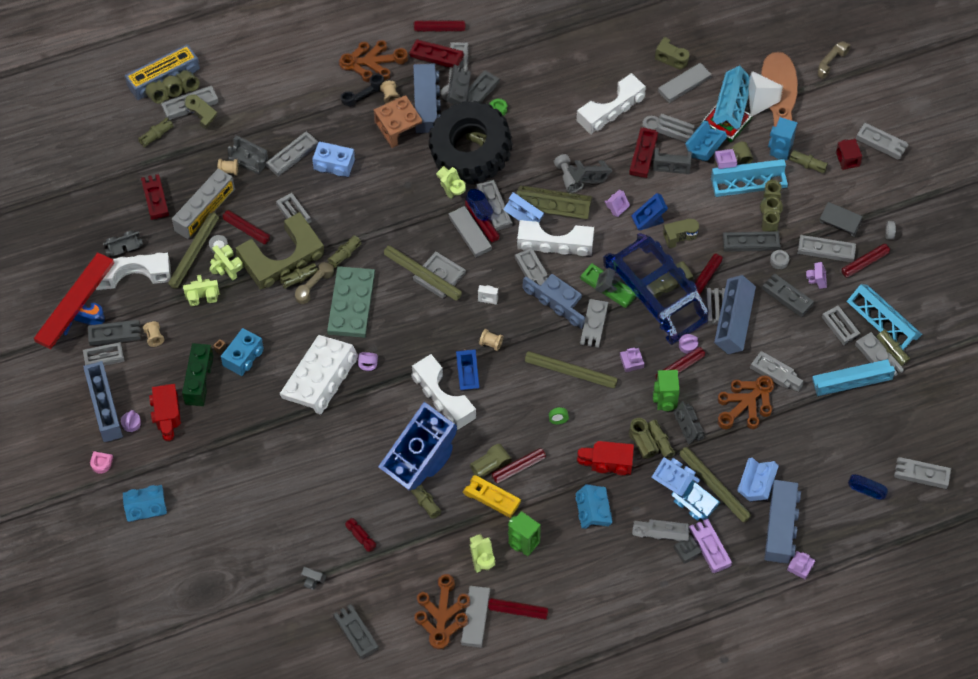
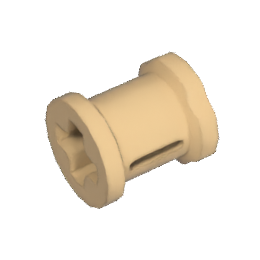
(389, 91)
(228, 167)
(153, 334)
(491, 340)

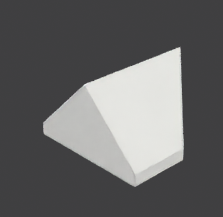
(763, 93)

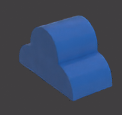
(420, 448)

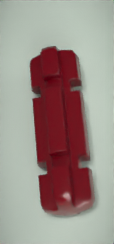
(360, 534)

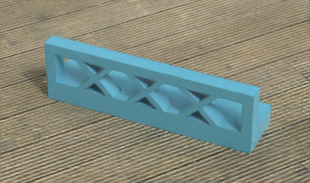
(729, 94)
(747, 173)
(885, 309)
(853, 377)

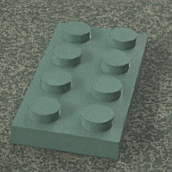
(351, 302)

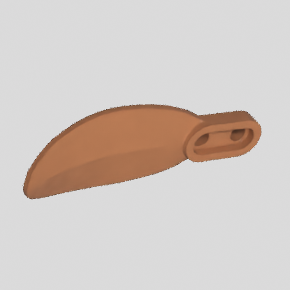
(781, 70)

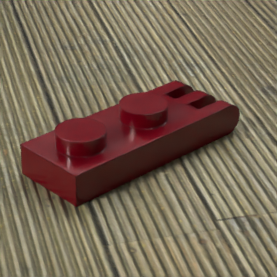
(155, 197)

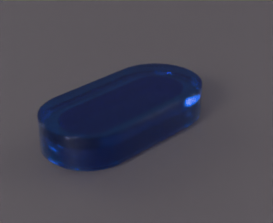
(479, 204)
(868, 486)

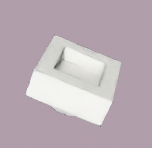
(488, 294)

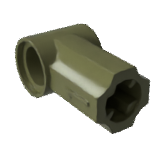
(741, 153)
(643, 439)
(494, 459)

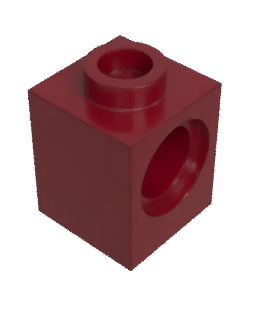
(848, 154)

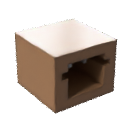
(219, 346)

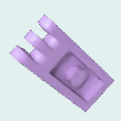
(710, 546)

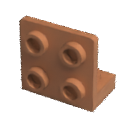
(396, 118)

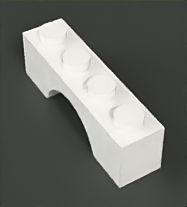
(594, 115)
(576, 242)
(153, 266)
(455, 408)

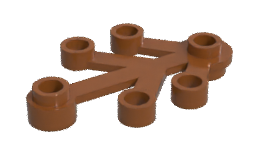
(352, 62)
(746, 400)
(442, 615)

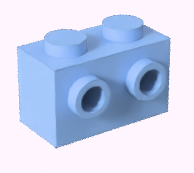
(333, 159)

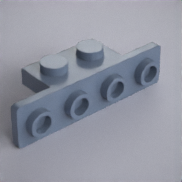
(557, 296)

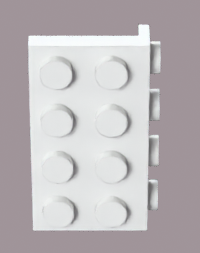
(320, 373)

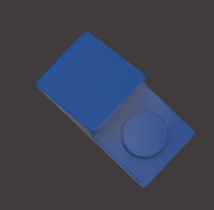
(650, 213)
(467, 369)

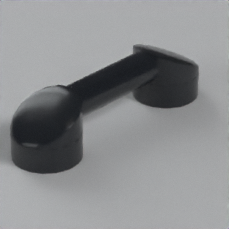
(349, 98)

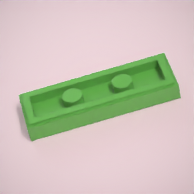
(622, 295)

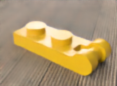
(492, 496)

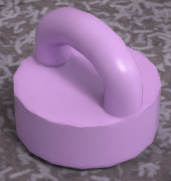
(688, 343)
(368, 358)
(130, 421)

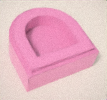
(101, 462)

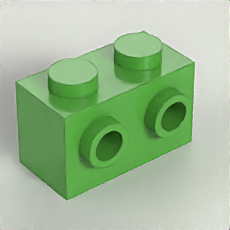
(666, 390)
(524, 533)

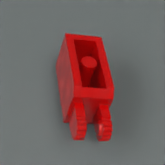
(166, 409)
(607, 457)

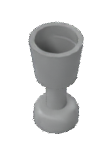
(563, 162)

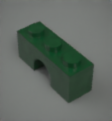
(198, 366)

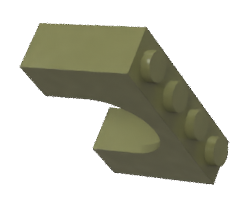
(267, 271)

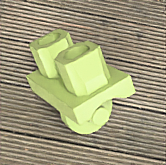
(451, 182)
(222, 262)
(201, 289)
(481, 553)

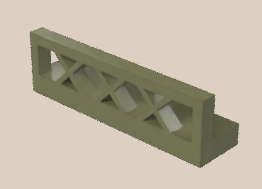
(556, 201)

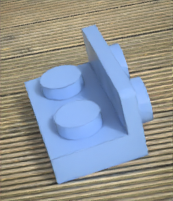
(522, 209)
(673, 476)
(757, 480)

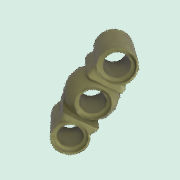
(180, 85)
(771, 206)
(667, 282)

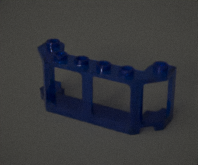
(639, 286)

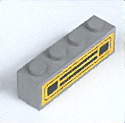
(203, 202)

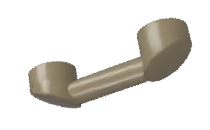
(841, 49)
(302, 293)

